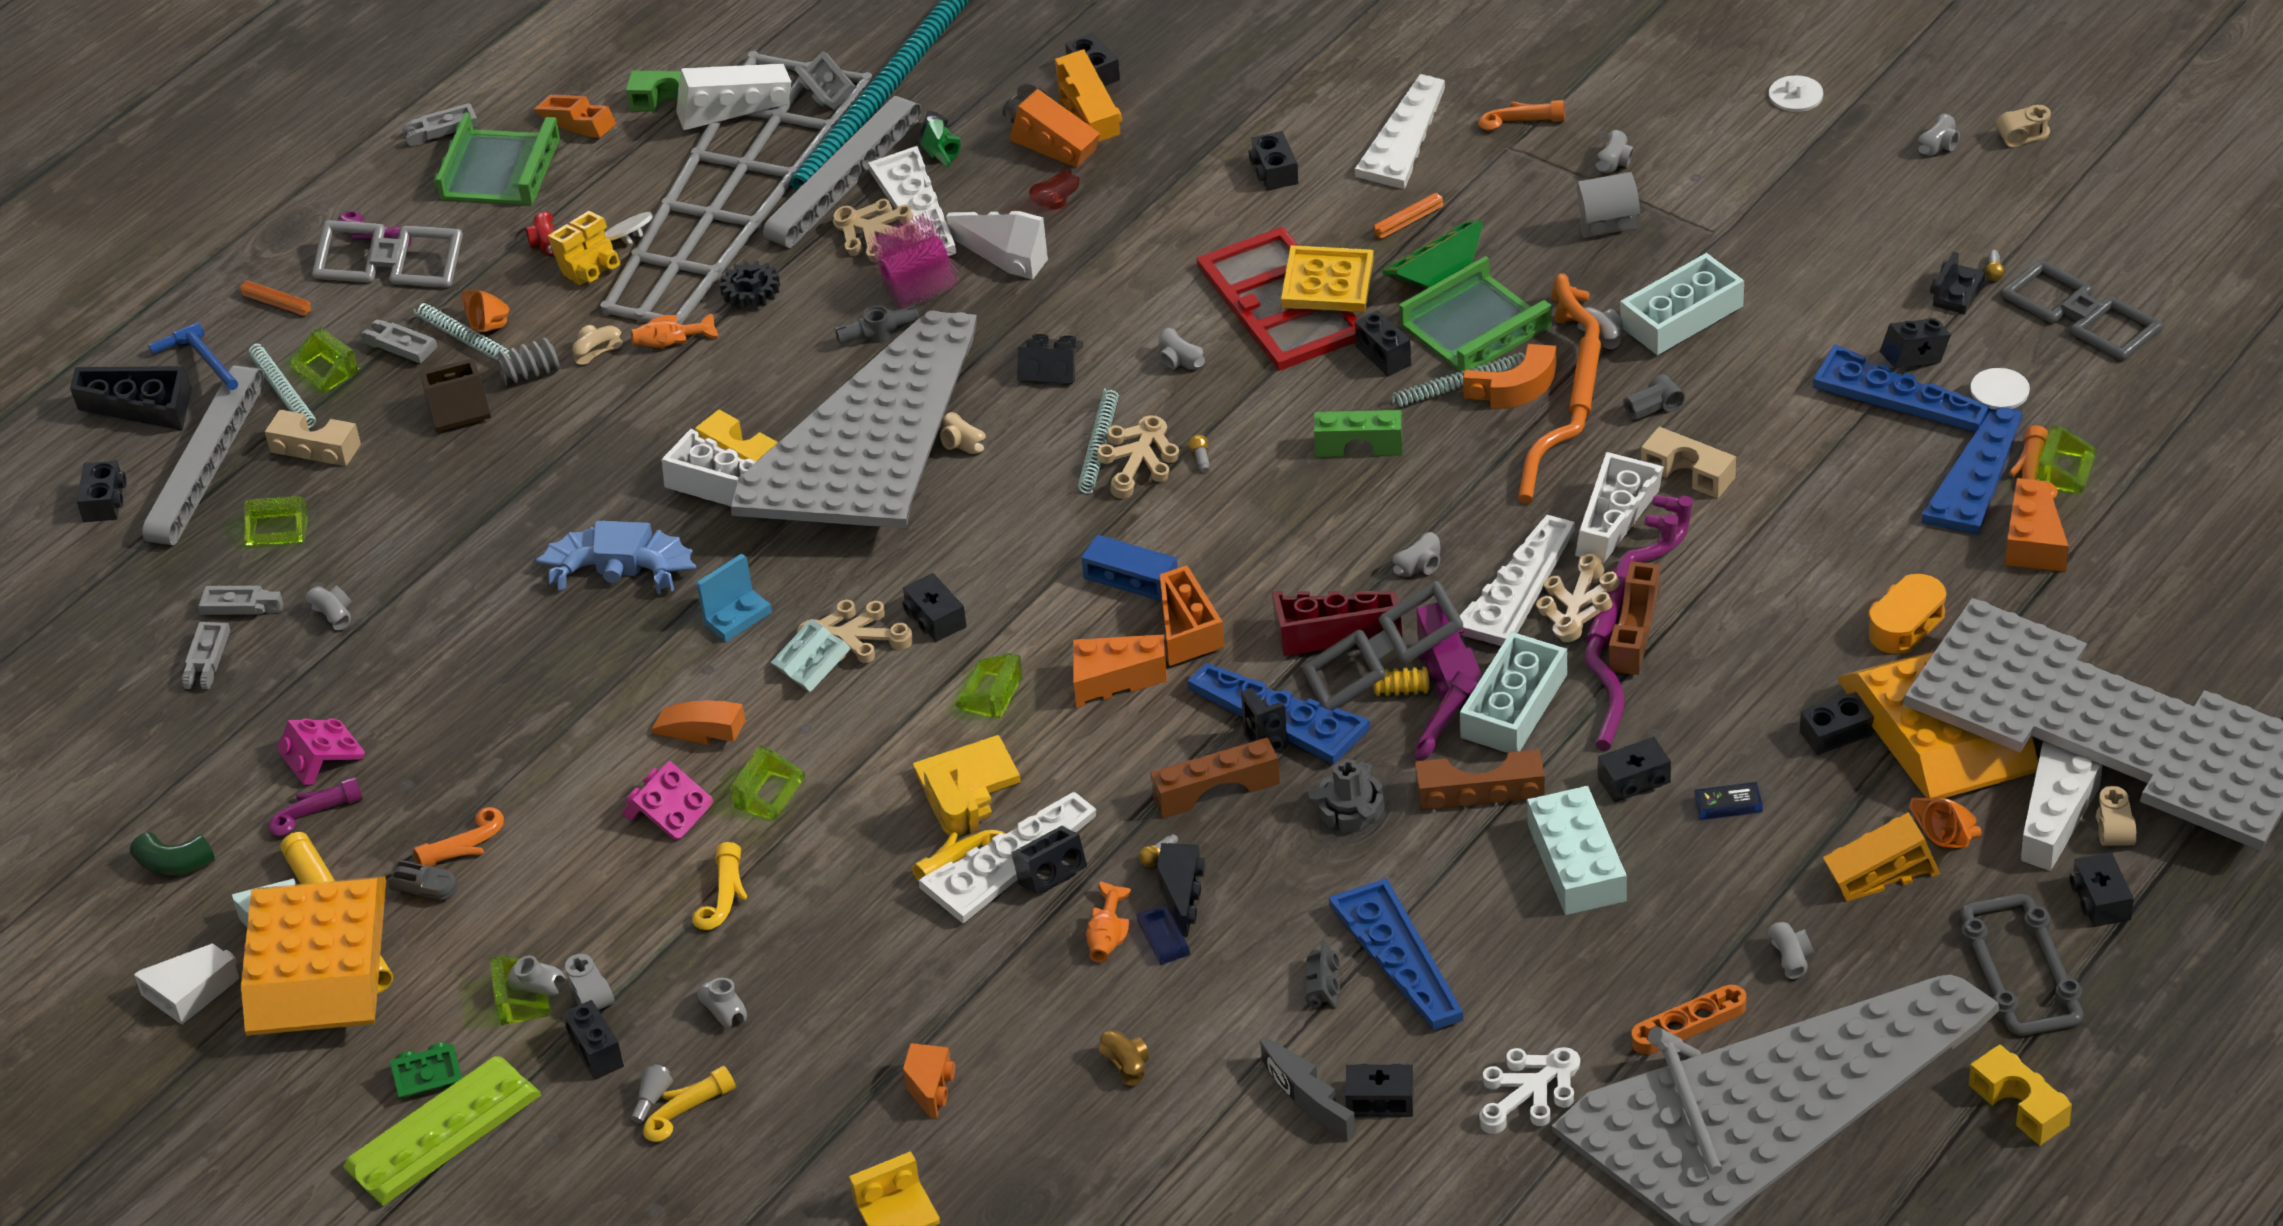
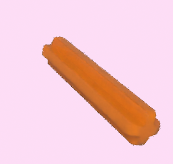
(1408, 216)
(275, 298)

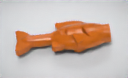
(666, 331)
(1105, 929)

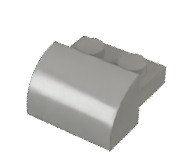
(1608, 204)

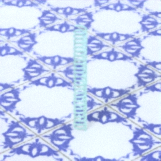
(447, 323)
(1451, 381)
(272, 382)
(1098, 421)

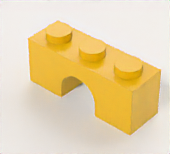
(727, 434)
(2003, 1075)

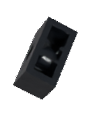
(1915, 342)
(934, 607)
(1634, 769)
(2101, 889)
(1380, 1090)

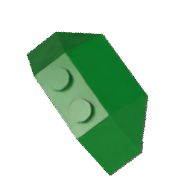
(1438, 258)

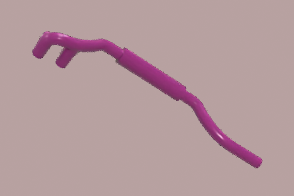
(1673, 533)

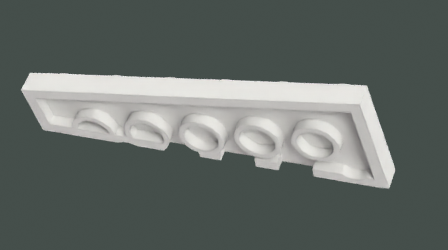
(1399, 141)
(906, 182)
(1514, 591)
(988, 871)

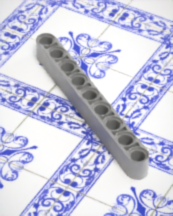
(841, 172)
(202, 457)

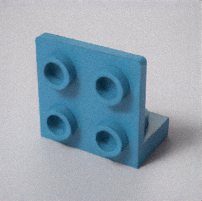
(729, 601)

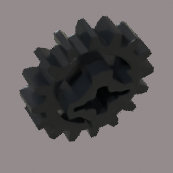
(749, 284)

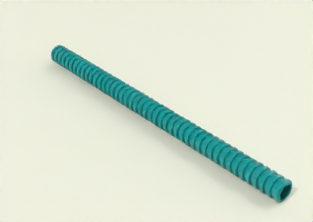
(881, 87)

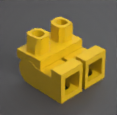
(584, 250)
(955, 804)

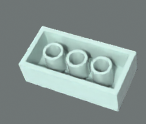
(1682, 303)
(1513, 693)
(1576, 850)

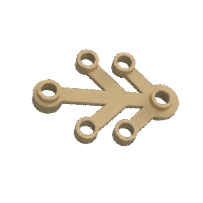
(848, 219)
(1151, 430)
(1569, 626)
(899, 635)

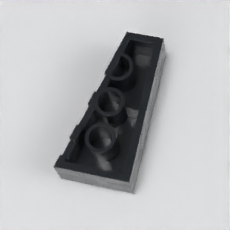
(134, 393)

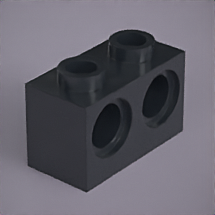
(1101, 57)
(1274, 161)
(1382, 343)
(101, 491)
(1836, 723)
(1049, 859)
(593, 1039)

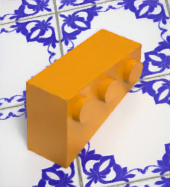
(1085, 94)
(1881, 858)

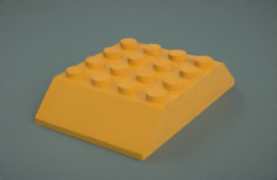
(1932, 752)
(312, 955)

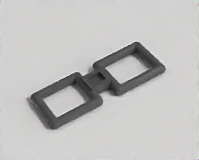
(2081, 309)
(1382, 647)

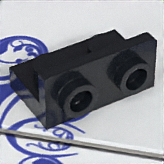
(1956, 285)
(1263, 720)

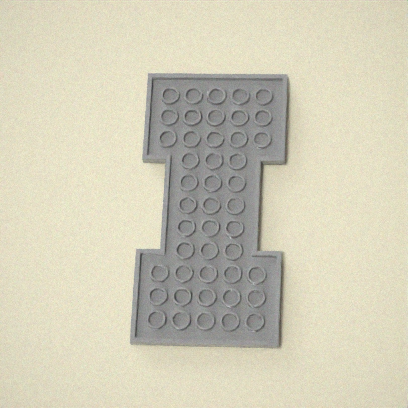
(2023, 680)

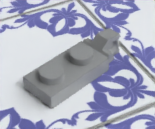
(239, 600)

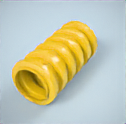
(1403, 681)

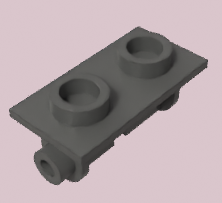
(1323, 970)

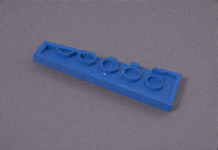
(1972, 482)
(1308, 725)
(1392, 941)

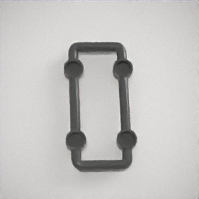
(2036, 923)

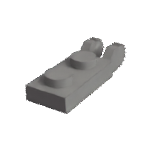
(436, 124)
(399, 340)
(205, 653)

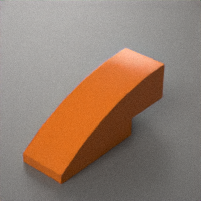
(577, 115)
(701, 721)

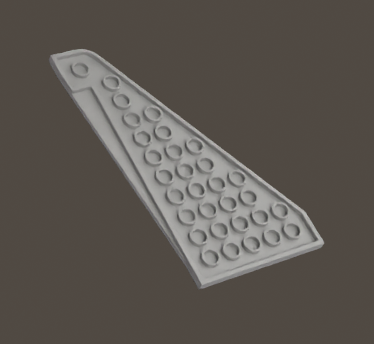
(869, 440)
(1767, 1099)

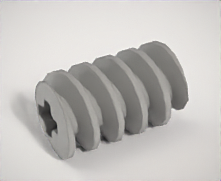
(527, 360)

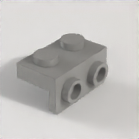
(826, 81)

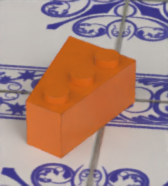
(1053, 130)
(2035, 529)
(1189, 617)
(1117, 664)

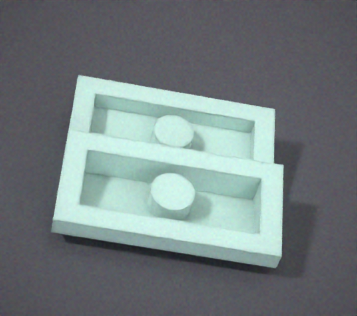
(810, 655)

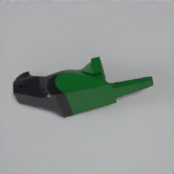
(937, 138)

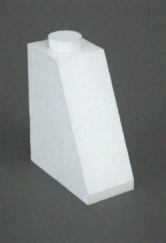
(188, 981)

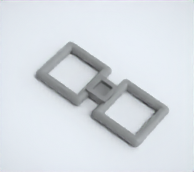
(387, 253)

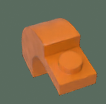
(1516, 385)

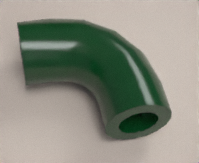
(172, 859)

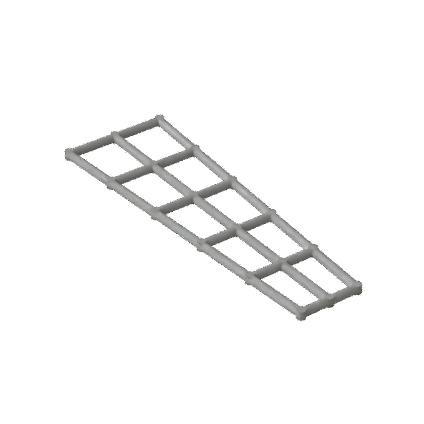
(713, 211)

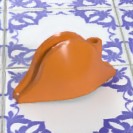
(484, 310)
(1945, 821)

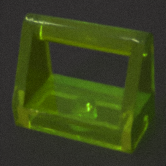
(329, 347)
(2063, 441)
(274, 508)
(995, 701)
(754, 775)
(511, 1009)

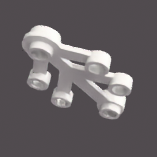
(1559, 1063)

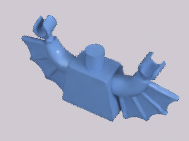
(618, 551)

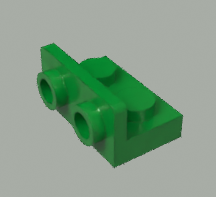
(425, 1070)

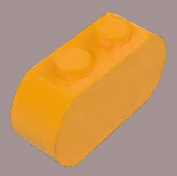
(1906, 613)

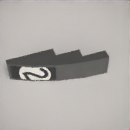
(1300, 1082)

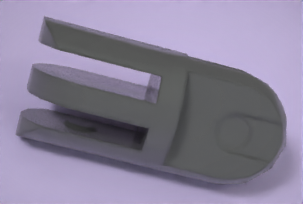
(423, 881)

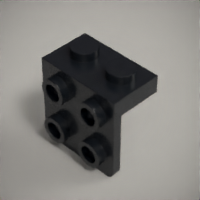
(1048, 359)

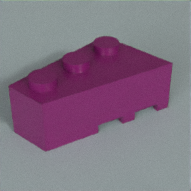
(1447, 656)

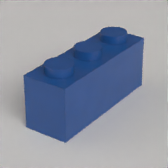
(1126, 566)

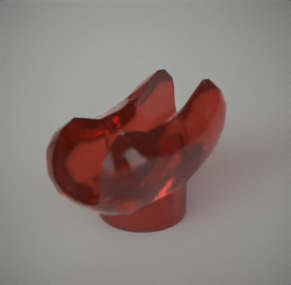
(1055, 190)

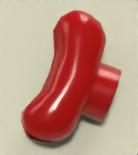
(538, 232)

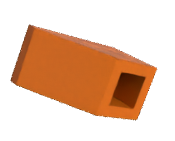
(927, 1076)

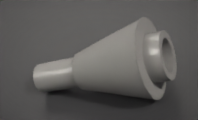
(654, 1083)

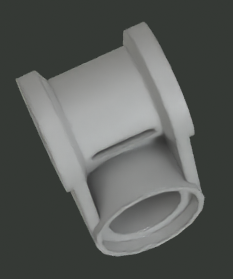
(587, 982)

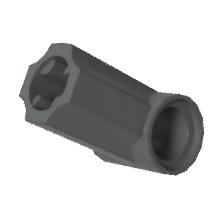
(1660, 394)

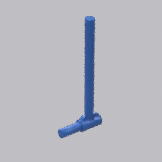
(192, 335)

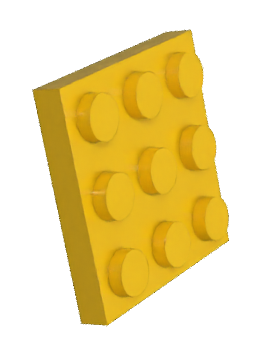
(1327, 278)

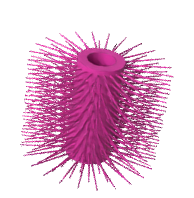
(913, 260)

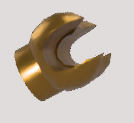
(1126, 1055)

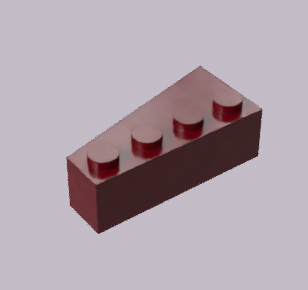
(1319, 622)

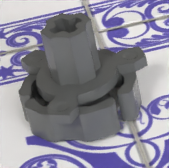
(1349, 793)

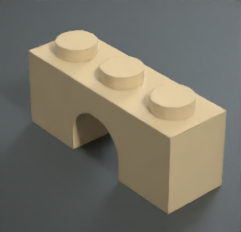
(332, 444)
(1711, 467)

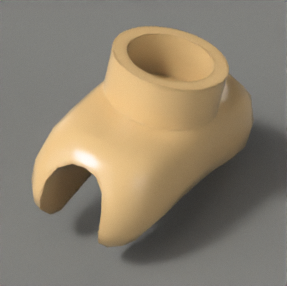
(595, 342)
(960, 434)

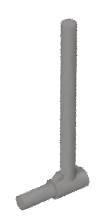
(1671, 1048)

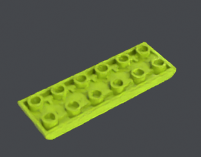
(440, 1129)

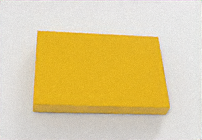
(977, 764)

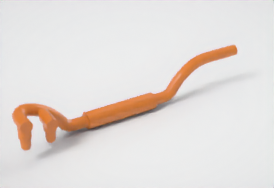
(1585, 373)

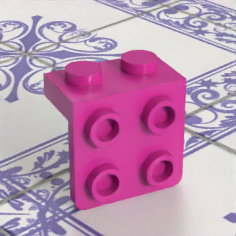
(310, 742)
(669, 800)

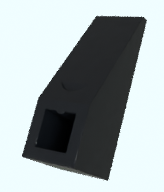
(1178, 877)

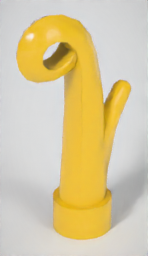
(952, 851)
(729, 882)
(683, 1099)

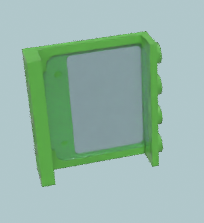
(496, 164)
(1472, 317)

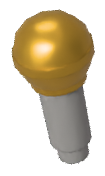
(1994, 270)
(1198, 445)
(1149, 855)

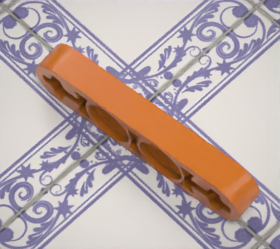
(1686, 1016)

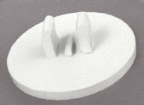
(1796, 93)
(627, 226)
(2000, 388)

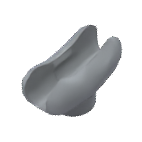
(1940, 136)
(1615, 153)
(1609, 327)
(1178, 351)
(1420, 557)
(332, 604)
(1793, 948)
(534, 977)
(722, 1001)

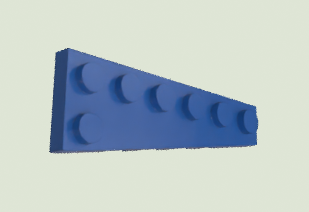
(1854, 377)

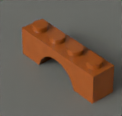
(1638, 609)
(1180, 785)
(1445, 786)

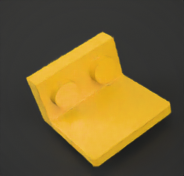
(893, 1194)

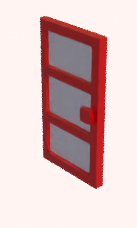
(1251, 284)

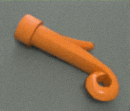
(1523, 112)
(2034, 442)
(463, 843)

